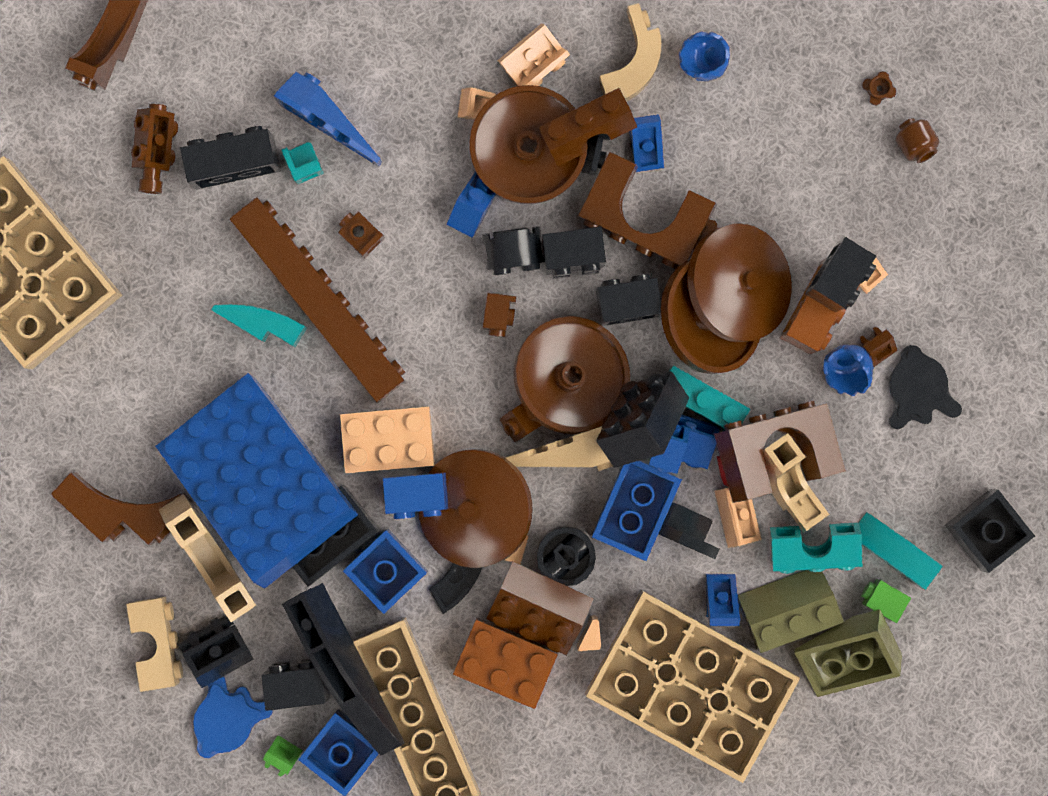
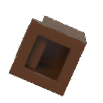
(368, 241)
(498, 314)

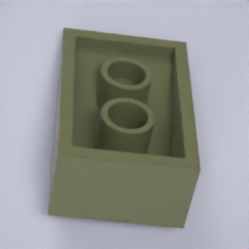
(851, 655)

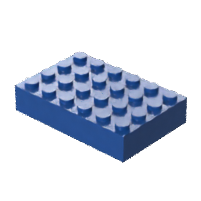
(256, 481)

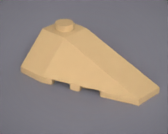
(574, 451)

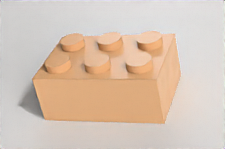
(387, 439)

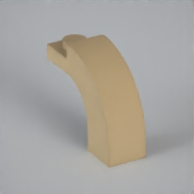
(640, 70)
(789, 485)

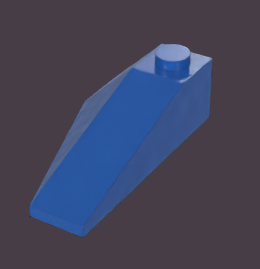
(311, 103)

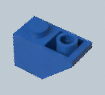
(471, 207)

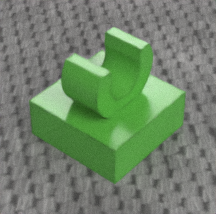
(282, 755)

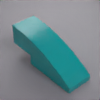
(262, 322)
(898, 552)

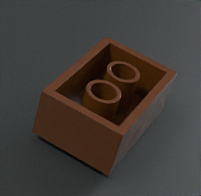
(539, 608)

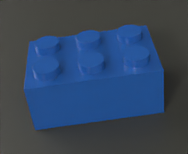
(636, 509)

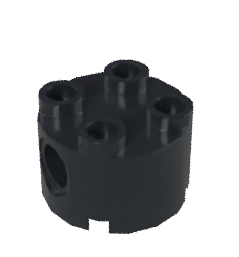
(513, 249)
(566, 555)

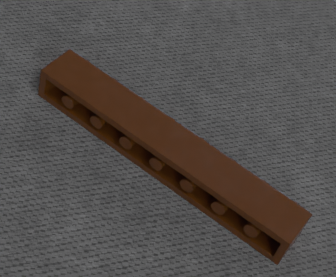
(317, 299)

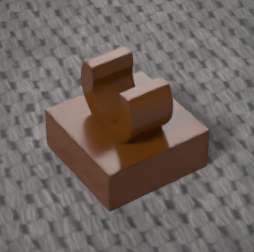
(880, 346)

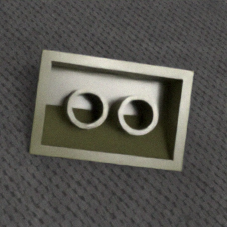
(789, 609)

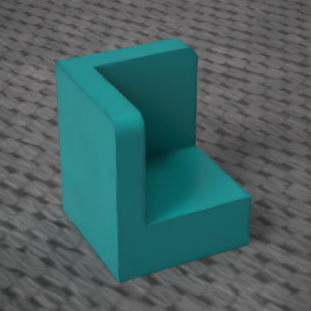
(303, 162)

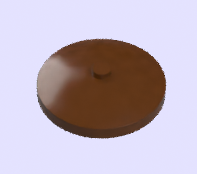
(511, 150)
(739, 282)
(691, 338)
(570, 374)
(485, 511)

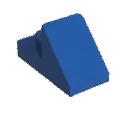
(647, 143)
(722, 600)

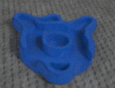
(226, 719)

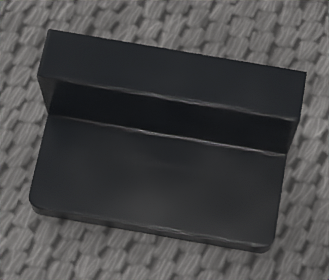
(688, 529)

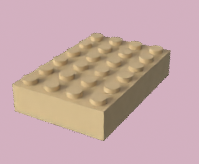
(45, 274)
(692, 686)

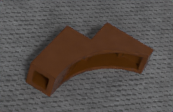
(107, 44)
(107, 515)

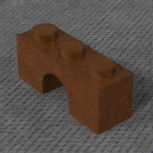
(601, 116)

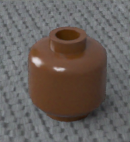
(917, 140)

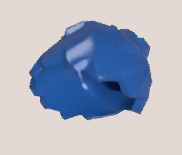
(705, 56)
(848, 369)

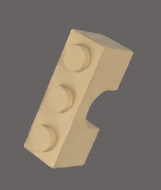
(154, 618)

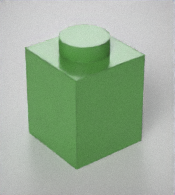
(886, 598)

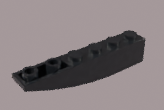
(342, 666)

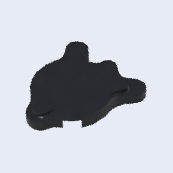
(918, 388)

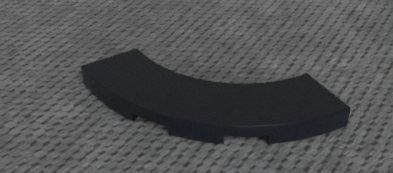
(454, 586)

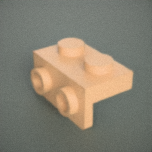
(534, 57)

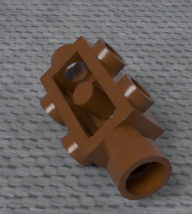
(153, 146)

